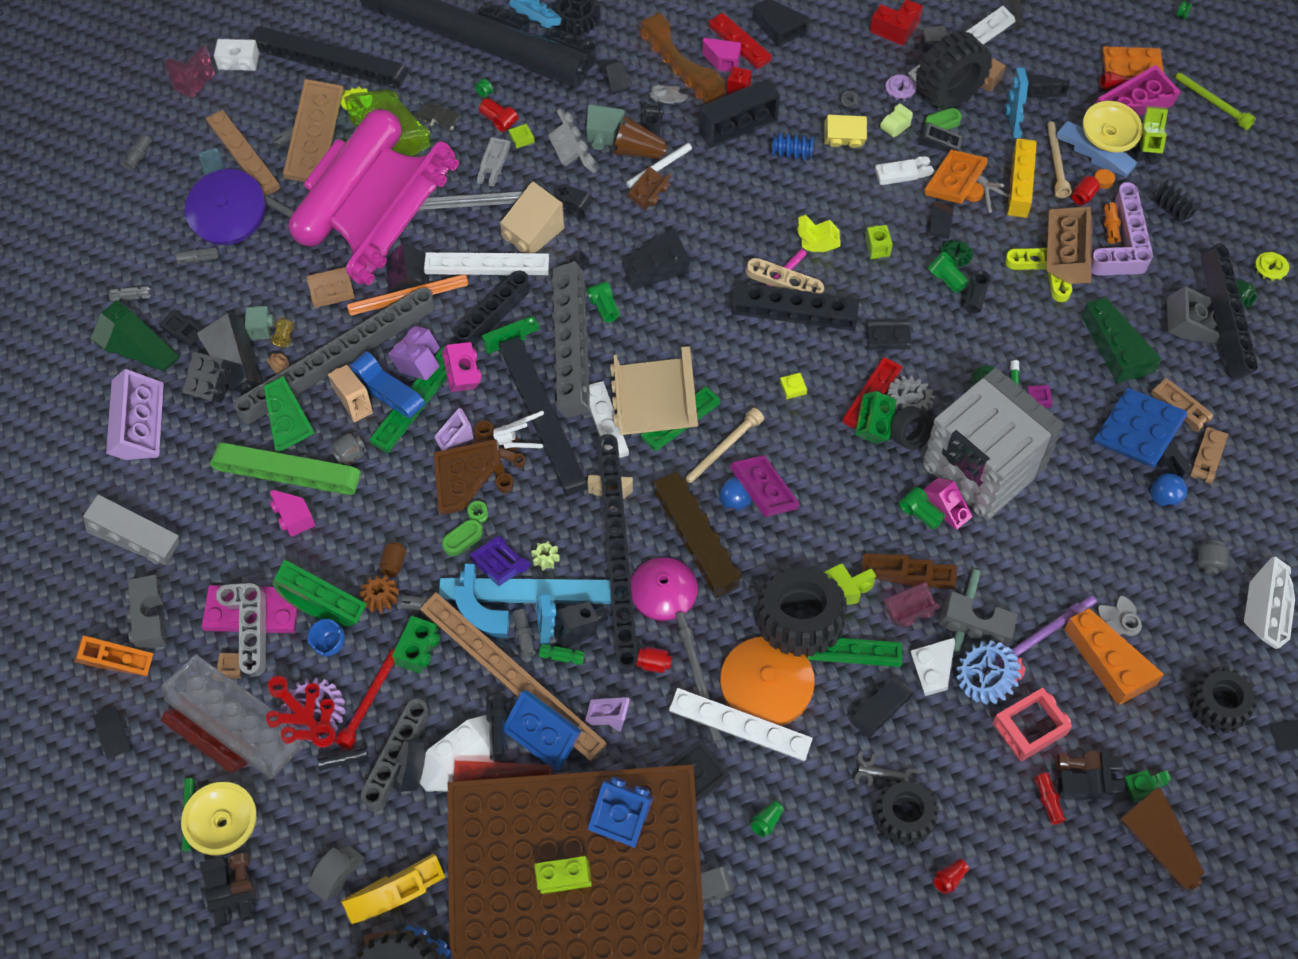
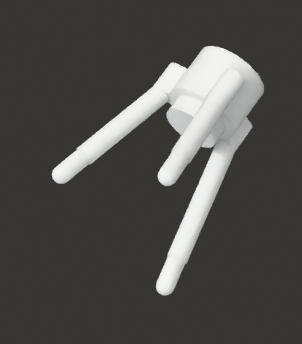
(506, 433)

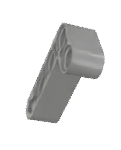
(247, 630)

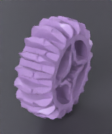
(327, 691)

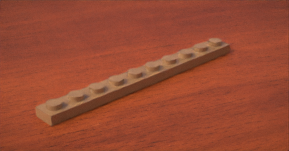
(504, 668)

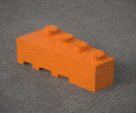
(1111, 657)

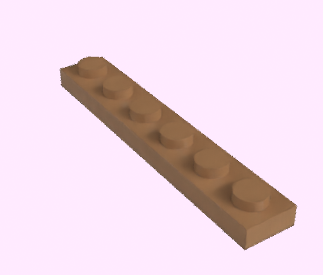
(242, 151)

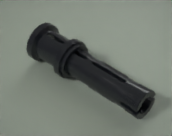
(496, 718)

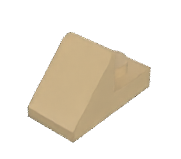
(595, 488)

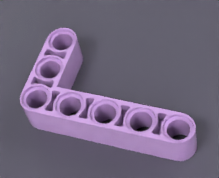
(1137, 252)

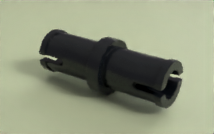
(342, 758)

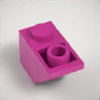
(722, 53)
(948, 499)
(293, 512)

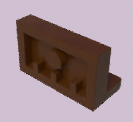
(647, 188)

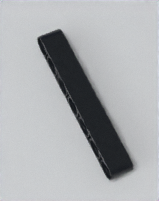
(1229, 312)

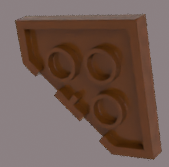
(463, 472)

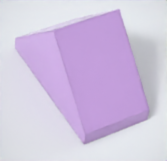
(455, 432)

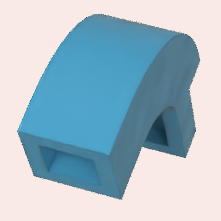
(489, 622)

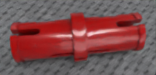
(1050, 799)

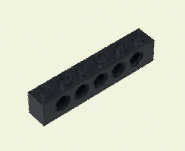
(795, 306)

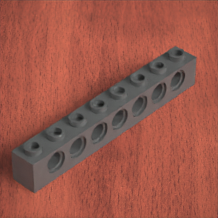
(570, 340)

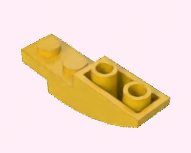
(393, 891)

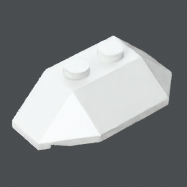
(1271, 603)
(466, 742)

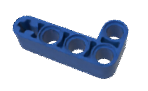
(386, 386)

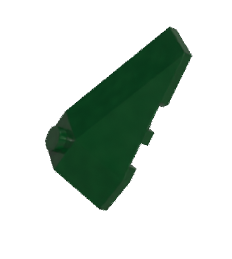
(125, 334)

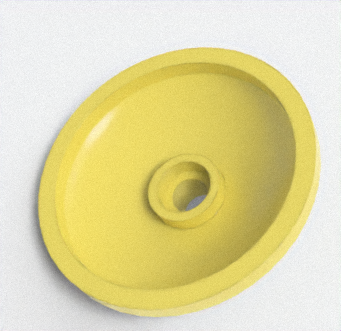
(1112, 126)
(211, 806)

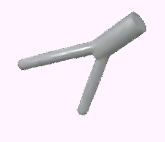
(993, 186)

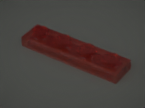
(203, 740)
(482, 770)

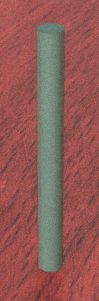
(970, 592)

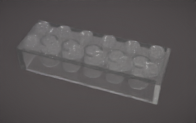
(230, 715)

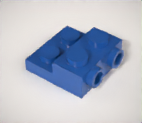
(621, 811)

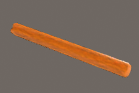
(390, 298)

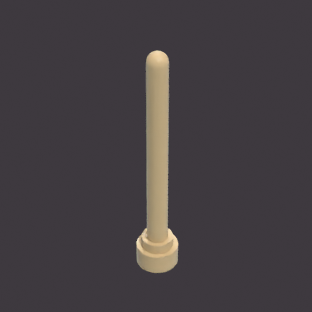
(1062, 187)
(753, 418)

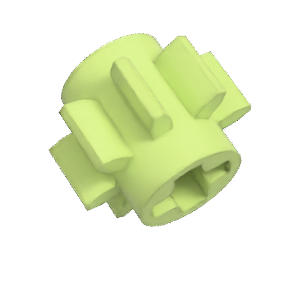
(545, 555)

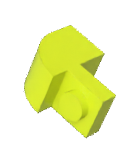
(818, 237)

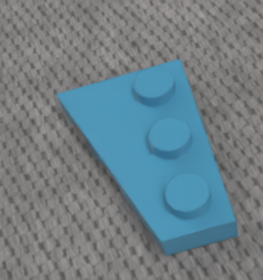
(536, 12)
(1016, 98)
(545, 618)

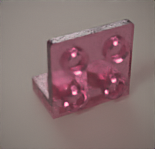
(193, 75)

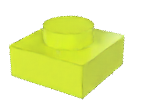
(793, 386)

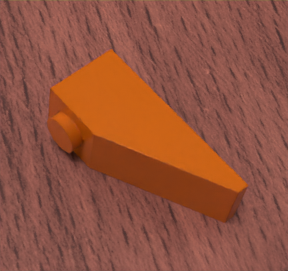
(112, 656)

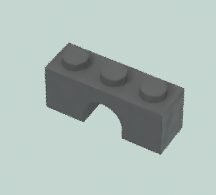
(143, 595)
(959, 616)

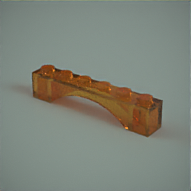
(703, 81)

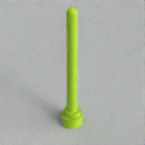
(1245, 120)

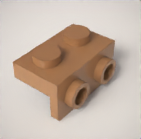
(330, 287)

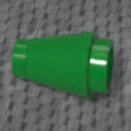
(766, 819)

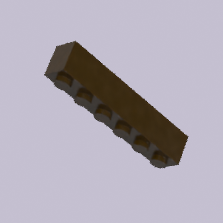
(697, 535)

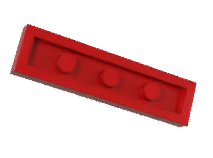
(750, 49)
(880, 381)

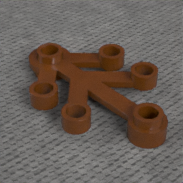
(502, 477)

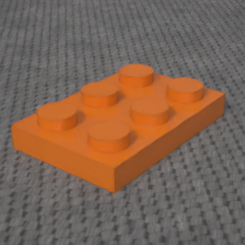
(1130, 60)
(956, 176)

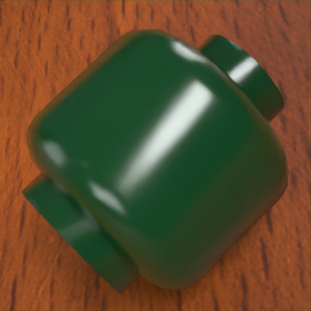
(1247, 293)

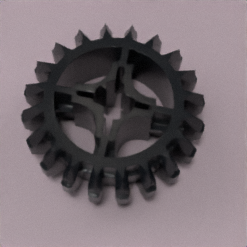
(577, 15)

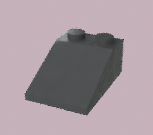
(1192, 316)

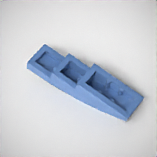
(1114, 161)

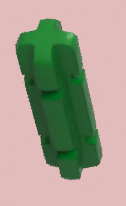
(561, 654)

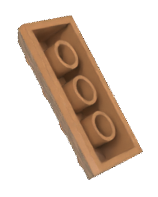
(1070, 244)

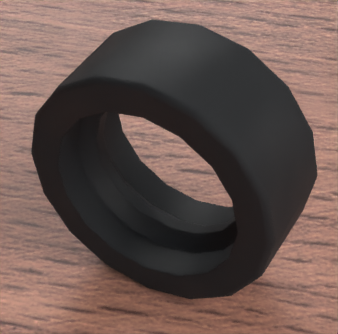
(900, 425)

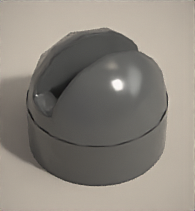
(848, 103)

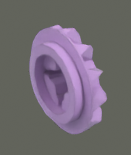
(895, 82)

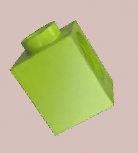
(878, 241)

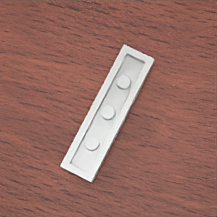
(603, 416)

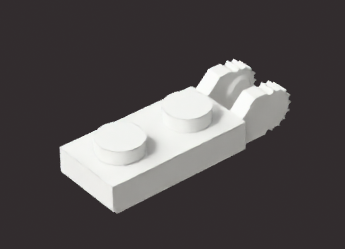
(903, 170)

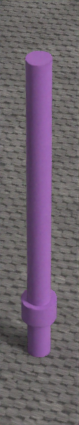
(1050, 628)

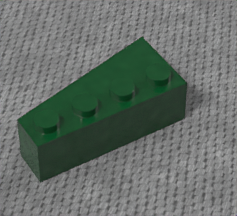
(1118, 342)

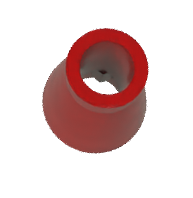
(1112, 80)
(949, 877)

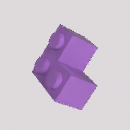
(415, 353)

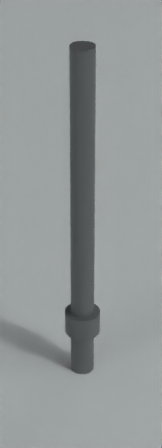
(686, 636)

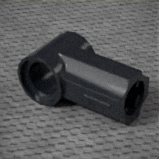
(977, 292)

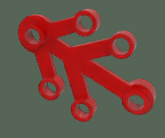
(302, 715)

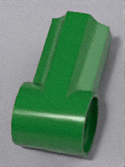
(945, 269)
(602, 298)
(918, 504)

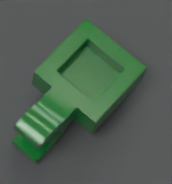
(1141, 784)

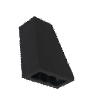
(780, 22)

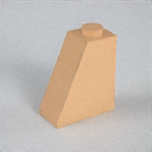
(351, 392)

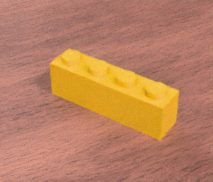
(1022, 178)

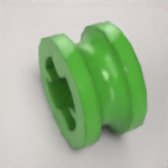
(475, 506)

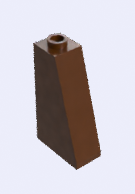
(1162, 837)

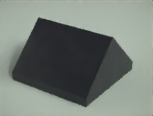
(406, 268)

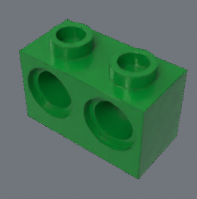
(876, 417)
(410, 643)

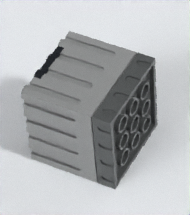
(992, 443)

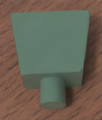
(603, 125)

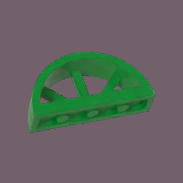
(316, 596)

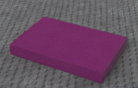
(764, 485)

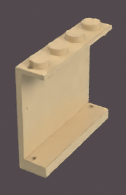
(654, 395)

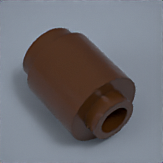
(392, 559)

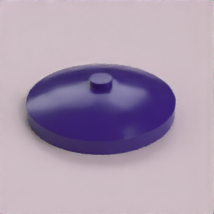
(225, 207)

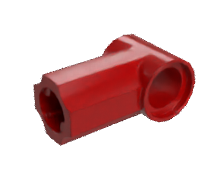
(502, 117)

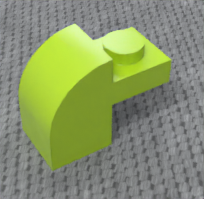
(1153, 133)
(852, 586)

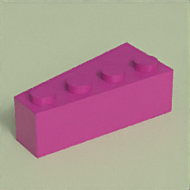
(1144, 90)

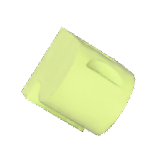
(897, 121)

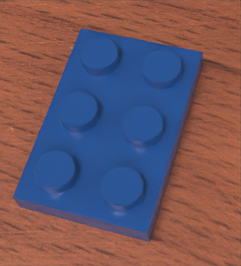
(541, 730)

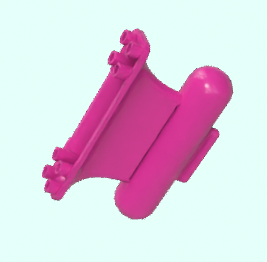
(368, 192)

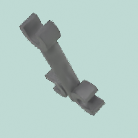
(867, 771)

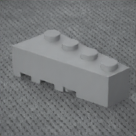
(130, 531)

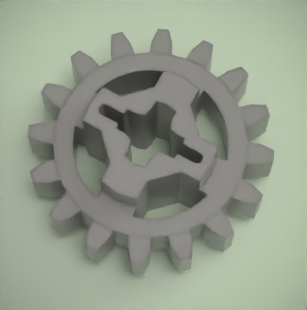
(911, 394)

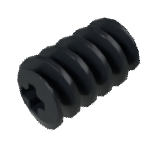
(1175, 202)

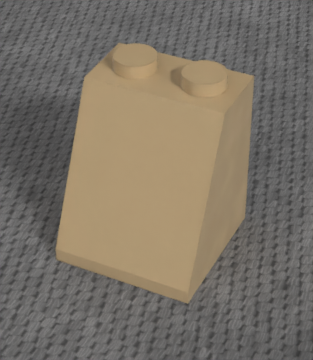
(533, 220)

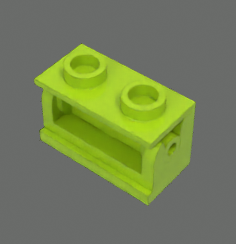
(563, 875)

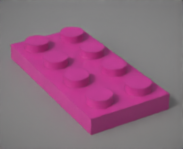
(280, 615)

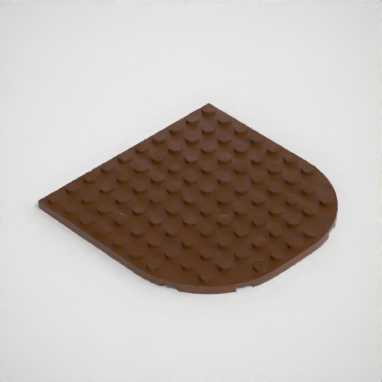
(640, 898)

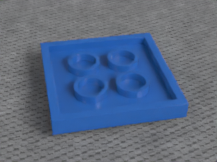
(1140, 427)

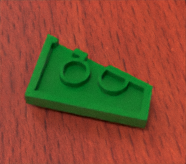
(286, 416)

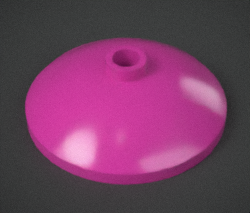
(663, 600)

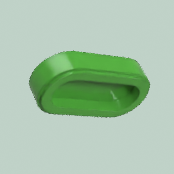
(945, 119)
(462, 537)

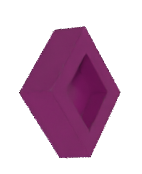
(1041, 395)

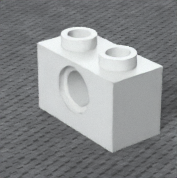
(236, 54)

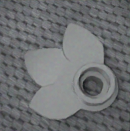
(667, 94)
(1120, 615)

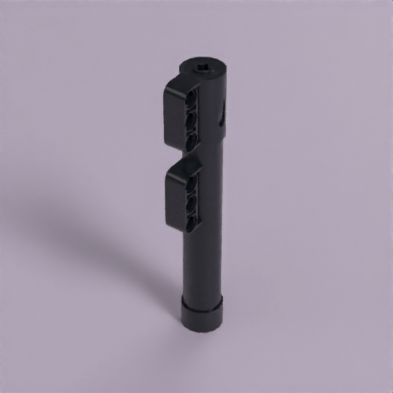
(499, 33)

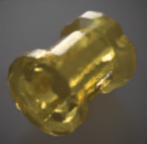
(282, 333)

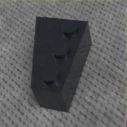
(657, 262)

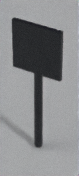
(1285, 735)

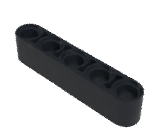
(501, 301)

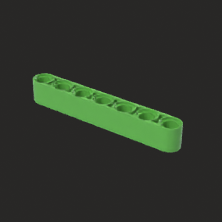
(285, 468)

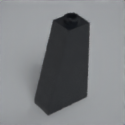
(229, 341)

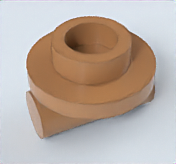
(278, 362)

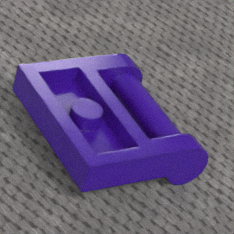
(496, 566)

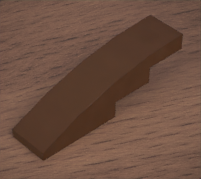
(910, 571)

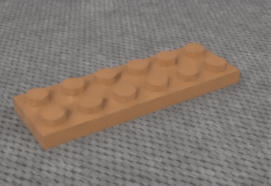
(312, 128)

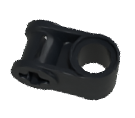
(652, 117)
(574, 201)

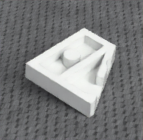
(934, 665)

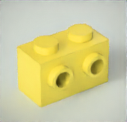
(845, 130)

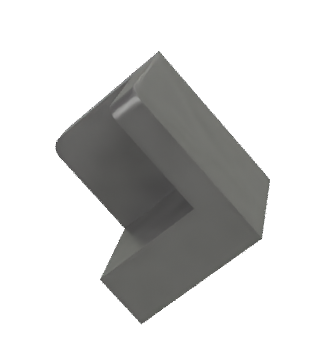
(931, 35)

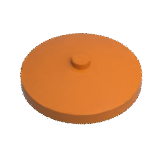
(767, 682)

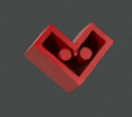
(895, 24)

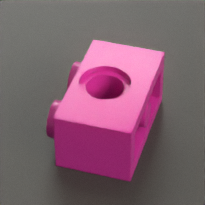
(457, 378)

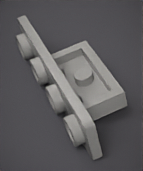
(568, 143)

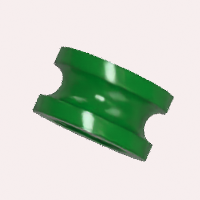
(1184, 10)
(483, 88)

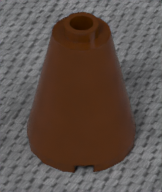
(638, 141)

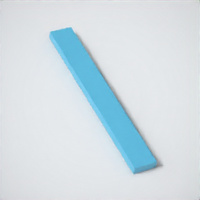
(529, 590)

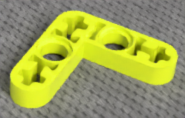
(1028, 264)

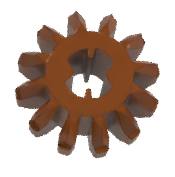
(379, 594)

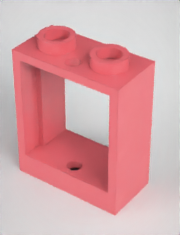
(1015, 738)

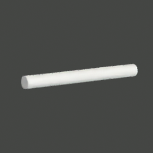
(662, 163)

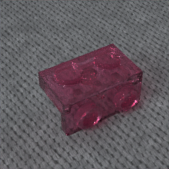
(911, 604)

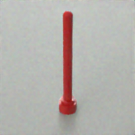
(347, 736)

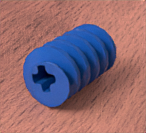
(793, 146)

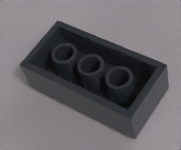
(739, 113)

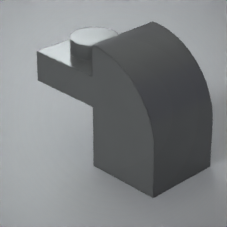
(333, 870)

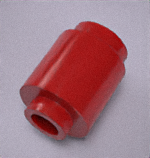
(1085, 190)
(654, 660)

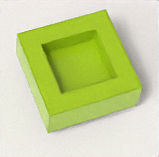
(521, 136)

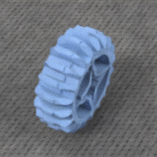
(990, 689)

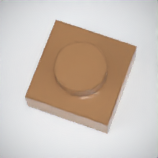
(229, 665)

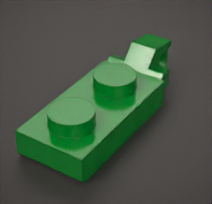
(519, 328)

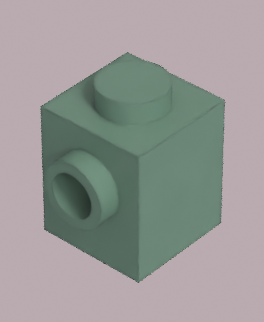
(258, 322)

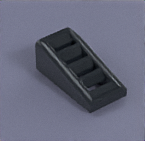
(1040, 86)
(929, 139)

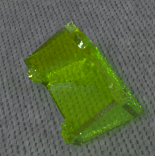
(413, 136)

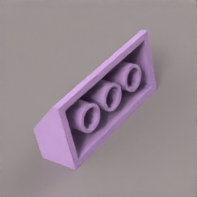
(134, 416)

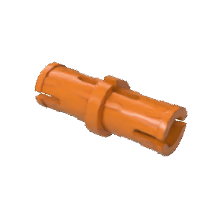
(1112, 223)

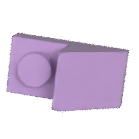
(608, 711)

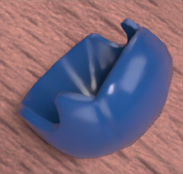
(1168, 489)
(734, 495)
(326, 637)

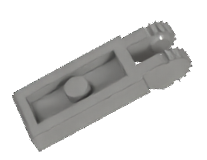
(493, 160)

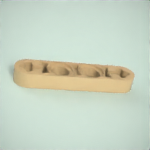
(785, 276)

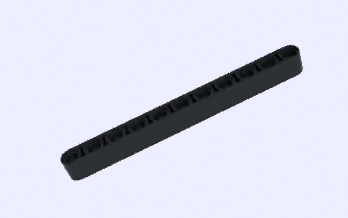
(615, 561)

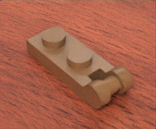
(1175, 396)
(1209, 455)

